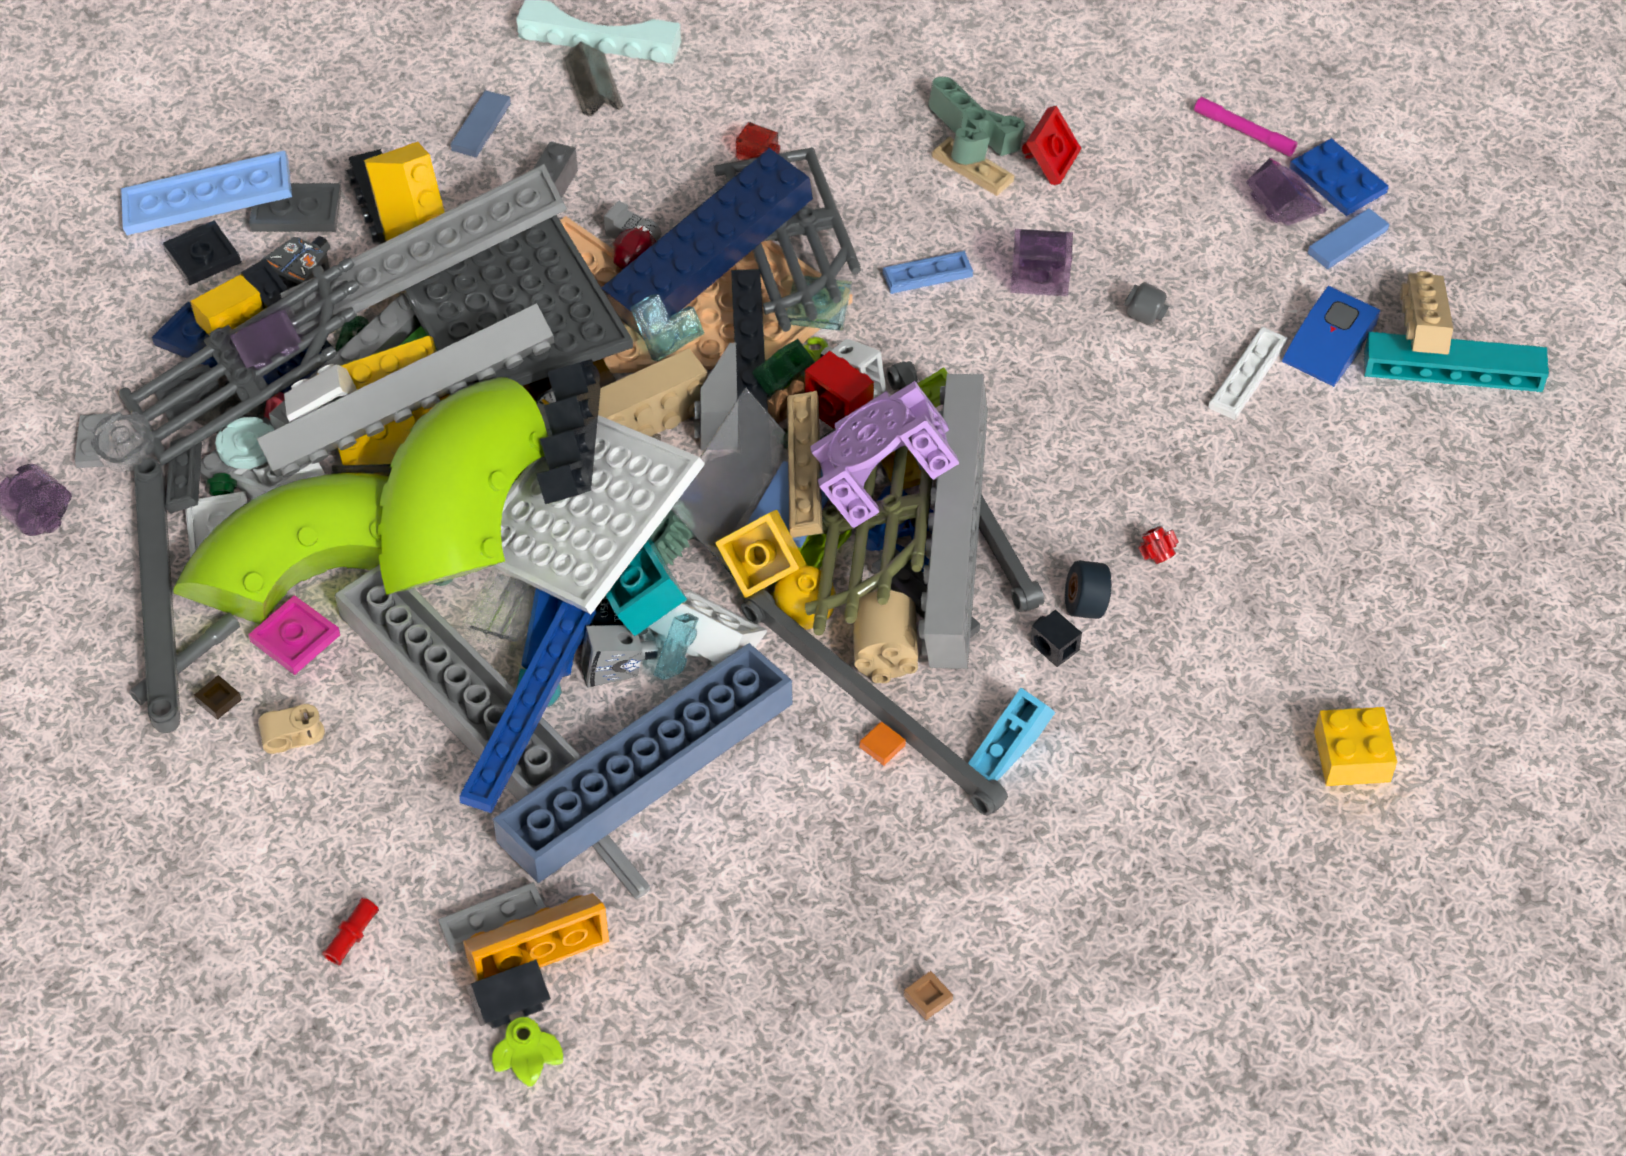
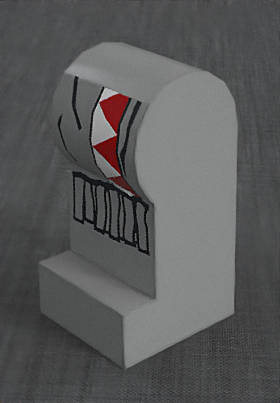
(620, 219)

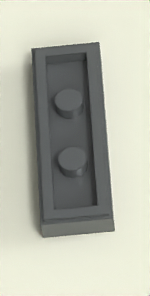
(183, 479)

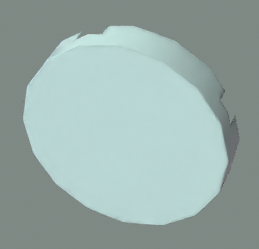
(239, 445)

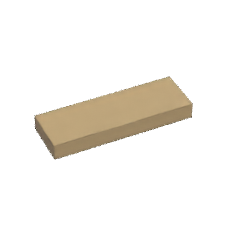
(983, 173)

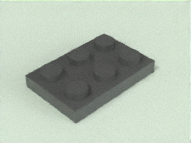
(310, 209)

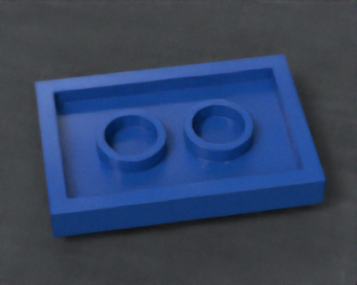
(1339, 177)

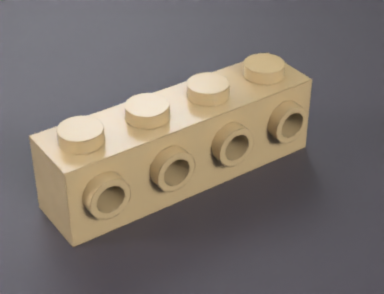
(1427, 312)

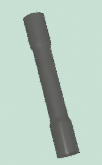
(213, 636)

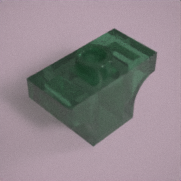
(783, 367)

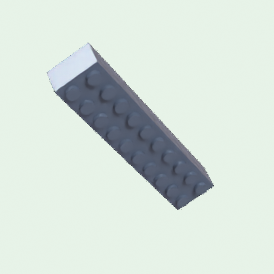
(642, 762)

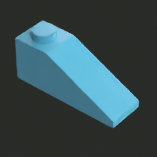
(1011, 735)

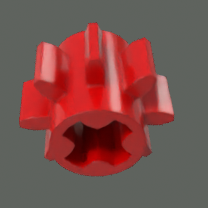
(1158, 544)

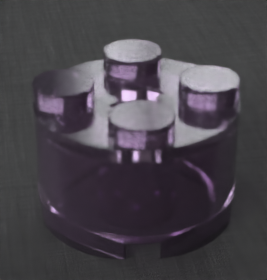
(33, 500)

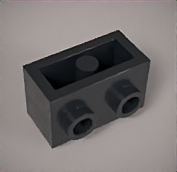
(508, 994)

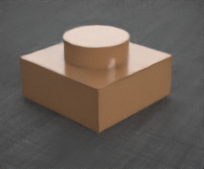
(928, 995)

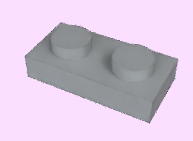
(85, 455)

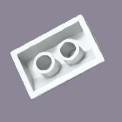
(718, 629)

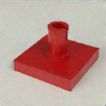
(1052, 145)

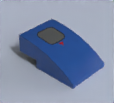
(1331, 336)

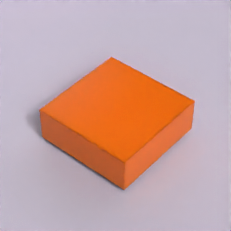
(882, 743)

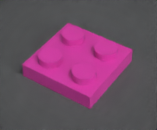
(294, 634)

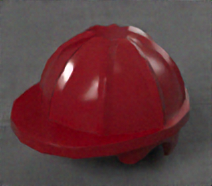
(630, 245)

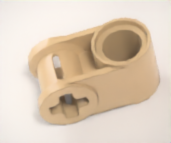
(289, 728)

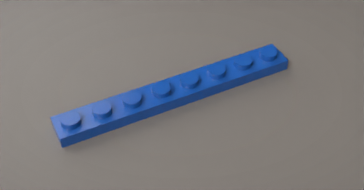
(525, 708)

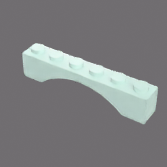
(647, 40)

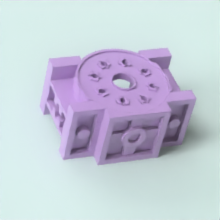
(871, 435)

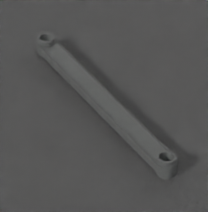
(1025, 593)
(157, 597)
(985, 794)

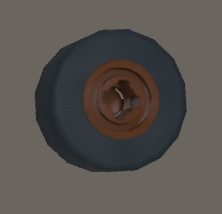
(1088, 589)

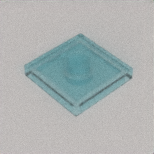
(829, 314)

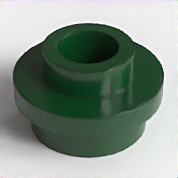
(221, 484)

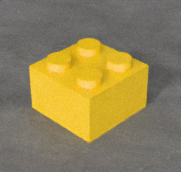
(760, 553)
(1355, 746)

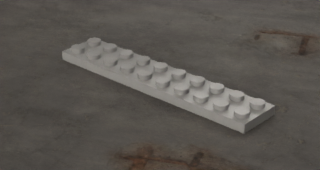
(442, 242)

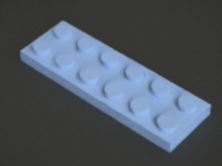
(206, 192)

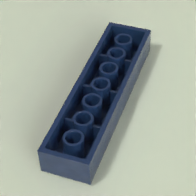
(712, 237)

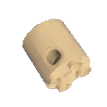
(885, 637)

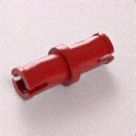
(350, 931)

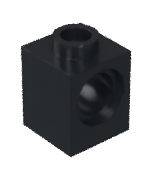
(1055, 637)

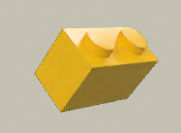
(227, 305)

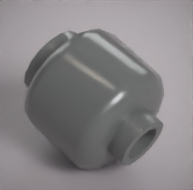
(1146, 303)

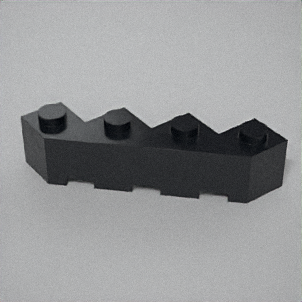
(573, 430)

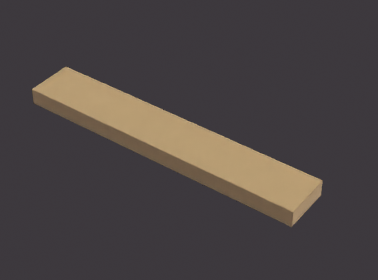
(803, 467)

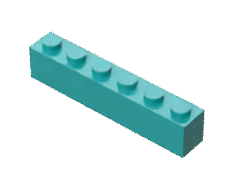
(1466, 364)

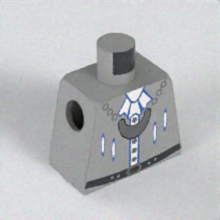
(613, 654)

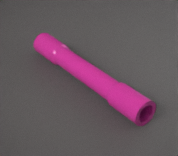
(1272, 139)

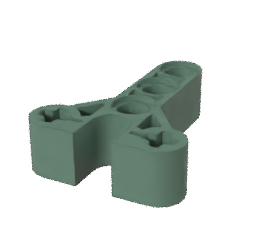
(972, 124)

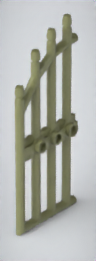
(893, 511)

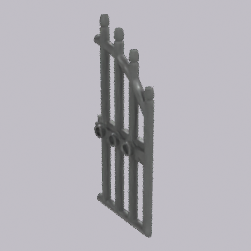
(807, 223)
(244, 381)

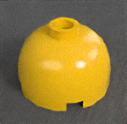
(796, 590)

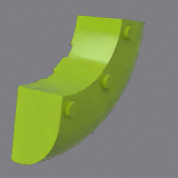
(453, 484)
(286, 540)

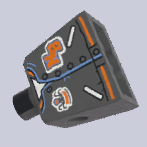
(297, 258)

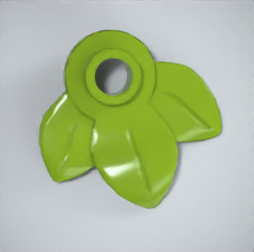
(527, 1055)

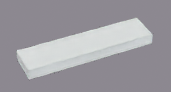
(1248, 373)

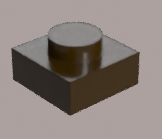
(217, 697)

